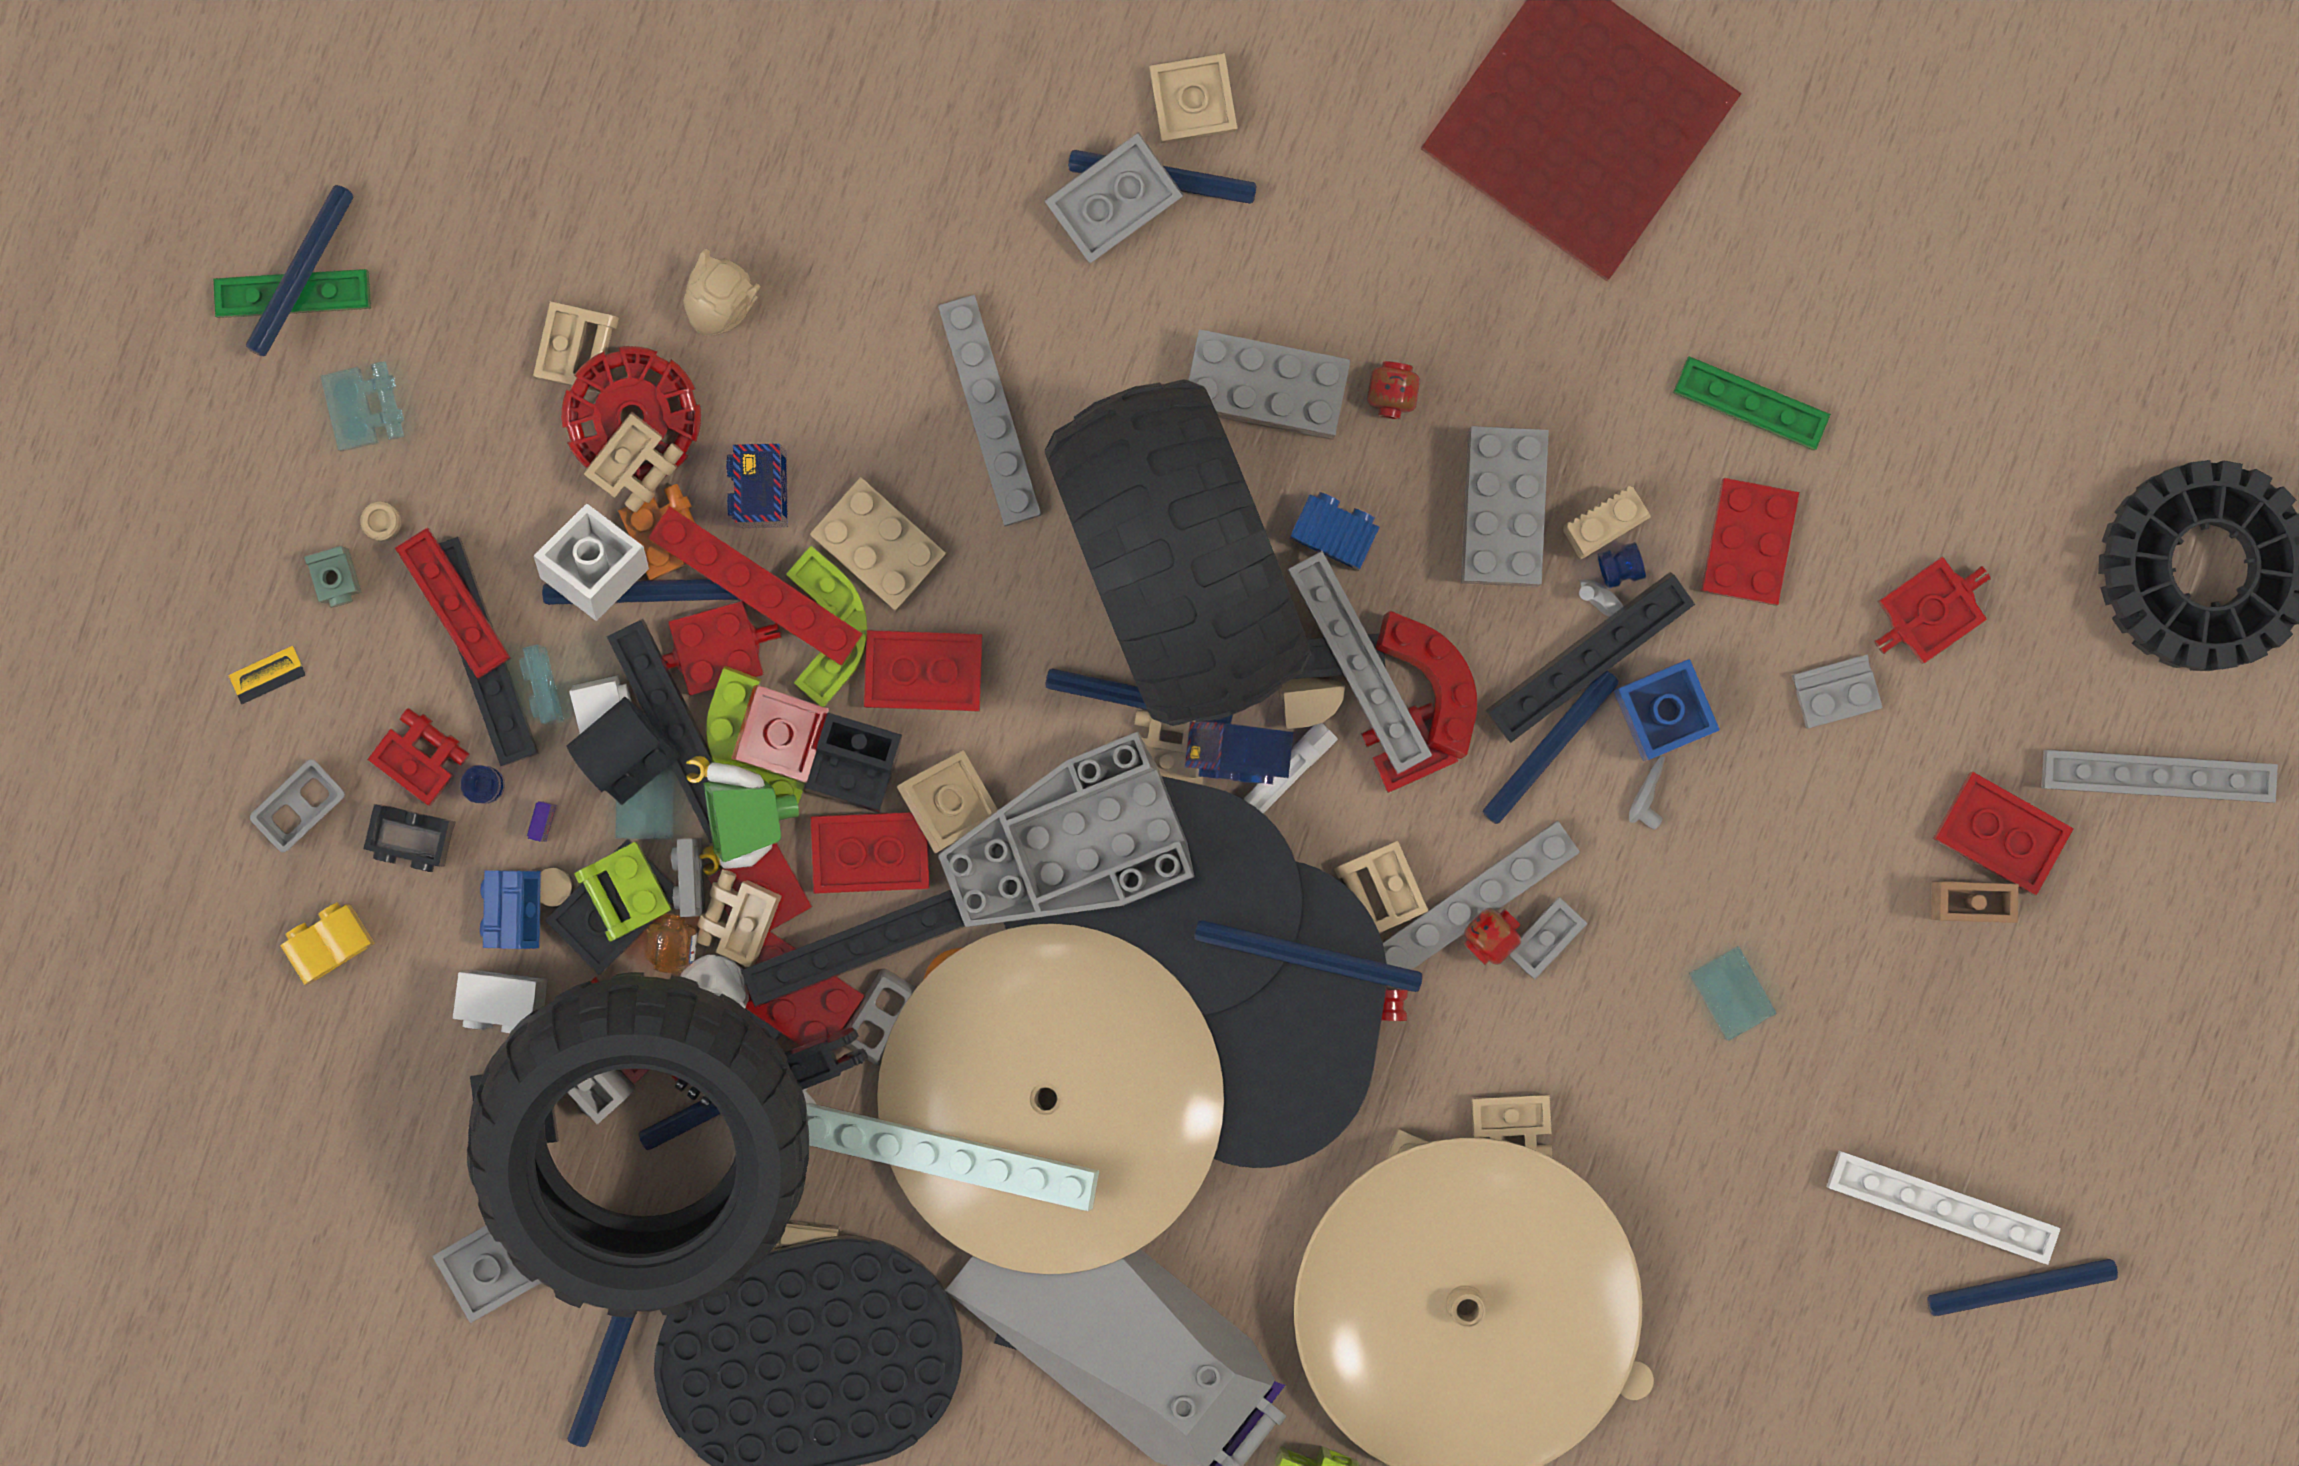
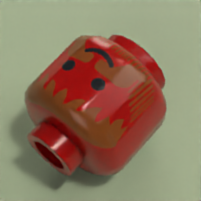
(1393, 389)
(1492, 936)

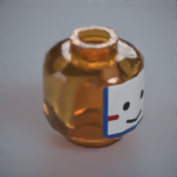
(671, 944)

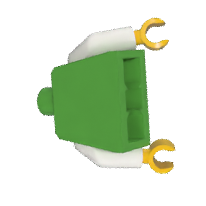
(740, 814)

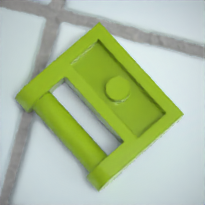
(635, 885)

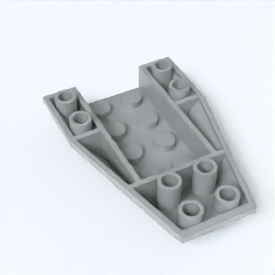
(1073, 841)

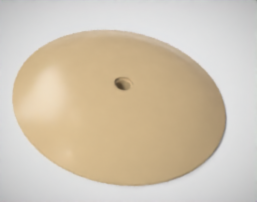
(1128, 1075)
(1485, 1387)

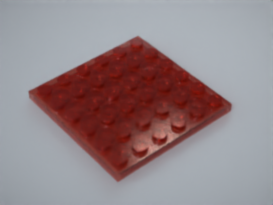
(1581, 125)

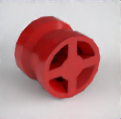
(1394, 1005)

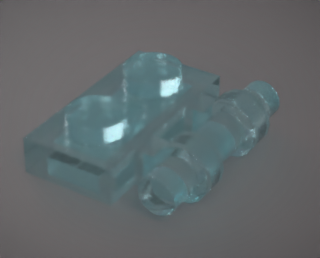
(350, 407)

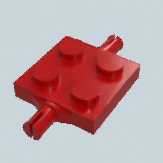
(1932, 610)
(715, 640)

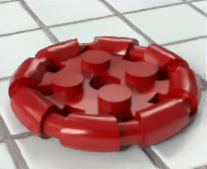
(625, 392)

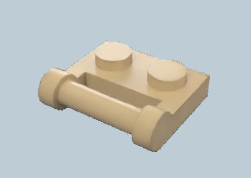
(564, 338)
(1392, 881)

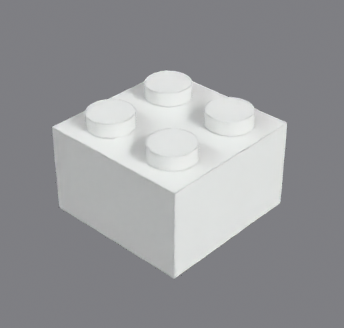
(591, 562)
(496, 998)

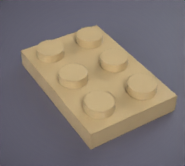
(878, 544)

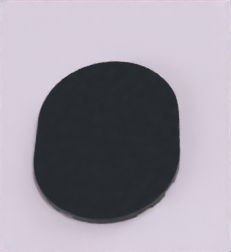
(1240, 881)
(1304, 1044)
(812, 1358)

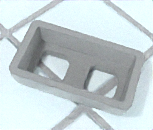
(290, 794)
(869, 1011)

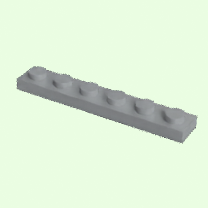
(989, 410)
(1359, 662)
(2159, 776)
(1488, 890)

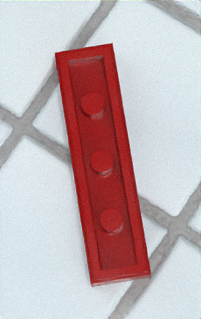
(453, 603)

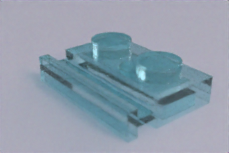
(545, 701)
(649, 810)
(1732, 993)

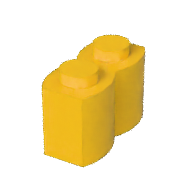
(326, 943)

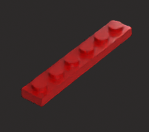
(755, 586)

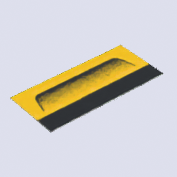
(267, 675)

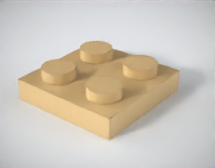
(1193, 98)
(947, 800)

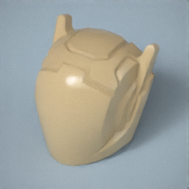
(718, 295)

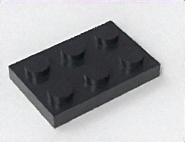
(584, 929)

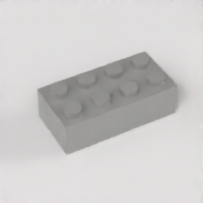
(1270, 383)
(1504, 506)

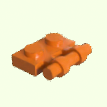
(642, 523)

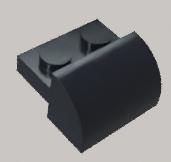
(622, 751)
(853, 762)

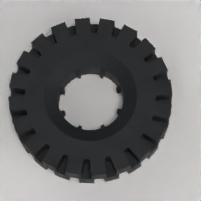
(2141, 570)

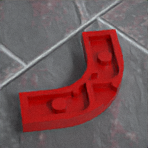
(1445, 670)

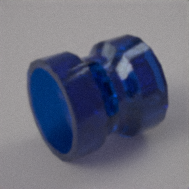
(1621, 566)
(488, 787)

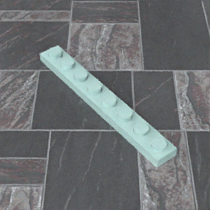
(952, 1157)

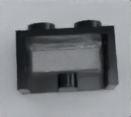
(408, 836)

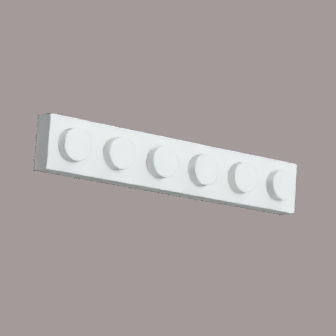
(1943, 1207)

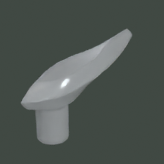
(1600, 597)
(1644, 798)

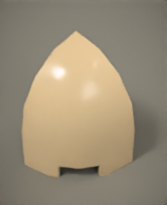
(1310, 701)

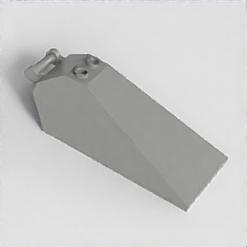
(1133, 1353)

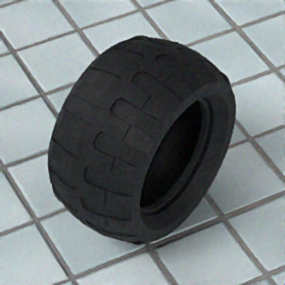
(1178, 552)
(615, 1256)

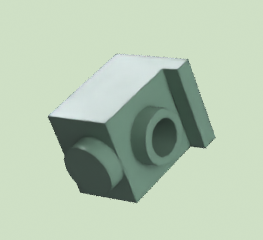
(336, 560)

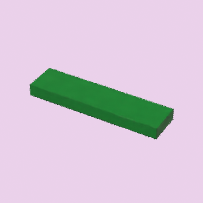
(322, 293)
(1751, 403)

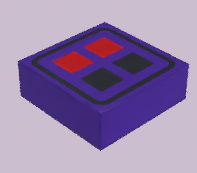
(541, 821)

